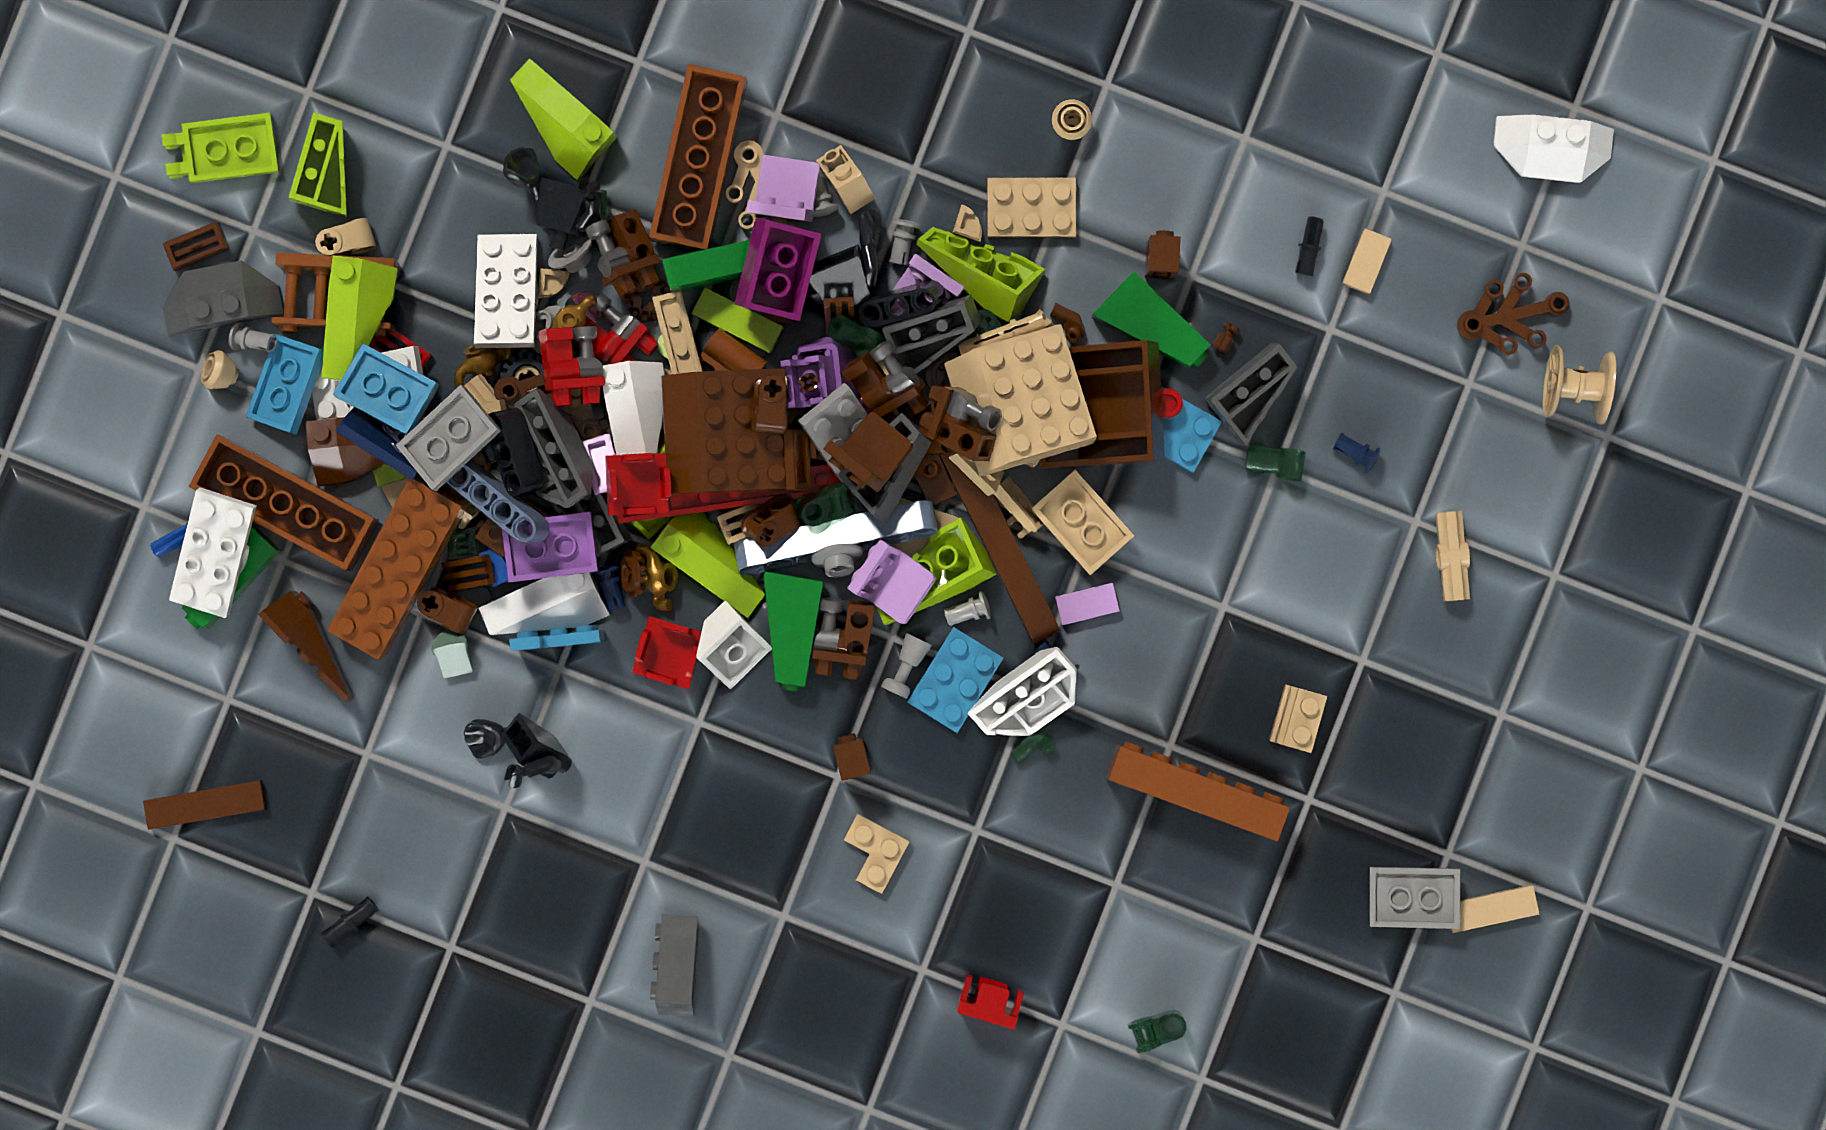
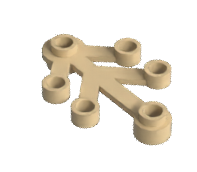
(744, 167)

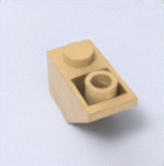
(845, 179)

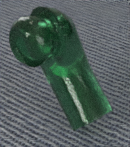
(1032, 743)

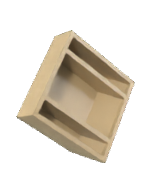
(1036, 391)

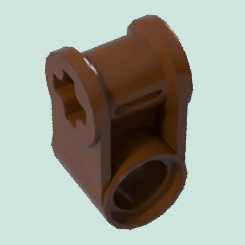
(769, 409)
(774, 520)
(451, 611)

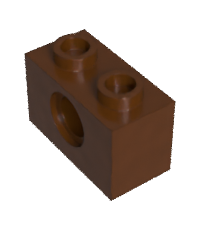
(1162, 255)
(851, 757)

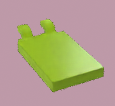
(224, 148)

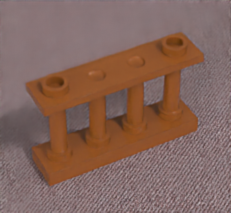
(293, 265)

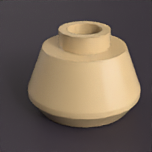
(1074, 114)
(219, 371)

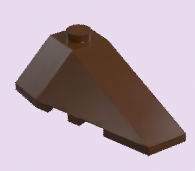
(335, 457)
(299, 624)

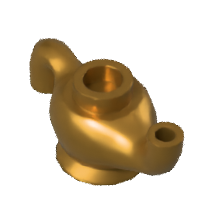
(574, 315)
(481, 362)
(661, 577)

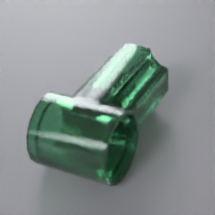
(853, 336)
(1281, 462)

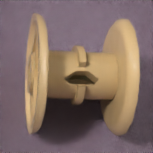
(1579, 384)

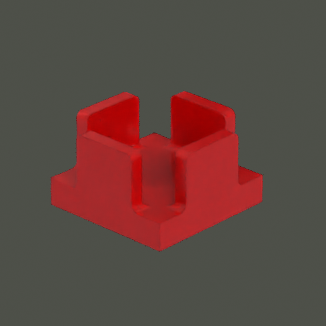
(637, 483)
(667, 653)
(989, 1002)

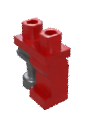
(623, 337)
(567, 372)

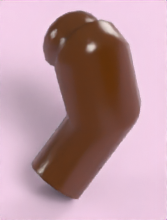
(1071, 321)

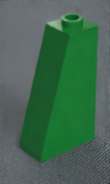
(705, 267)
(1144, 315)
(261, 554)
(792, 618)

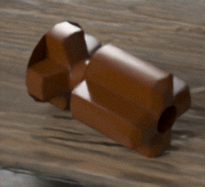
(1224, 340)
(807, 382)

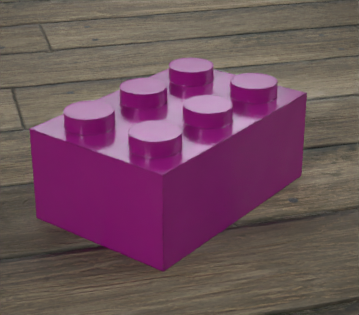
(777, 269)

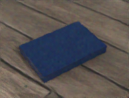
(371, 437)

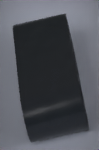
(892, 312)
(516, 453)

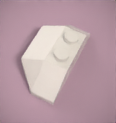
(1552, 146)
(1028, 695)

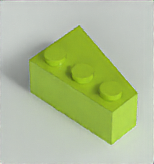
(321, 168)

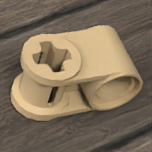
(351, 238)

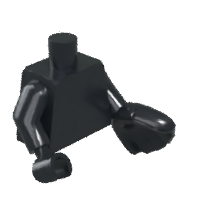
(557, 205)
(851, 270)
(528, 742)

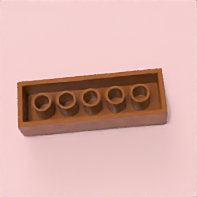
(698, 158)
(287, 503)
(397, 567)
(1197, 792)

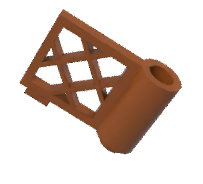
(727, 353)

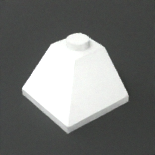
(730, 645)

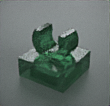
(463, 544)

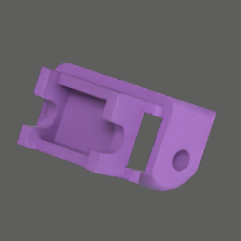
(826, 368)

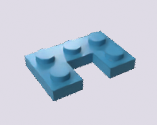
(557, 638)

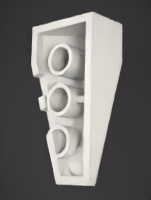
(634, 405)
(547, 605)

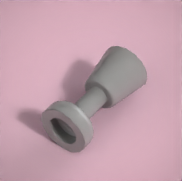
(911, 655)

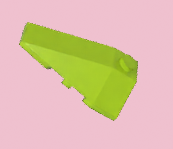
(565, 124)
(992, 279)
(355, 306)
(705, 556)
(955, 560)

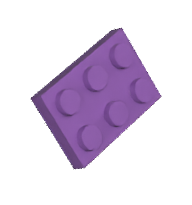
(565, 550)

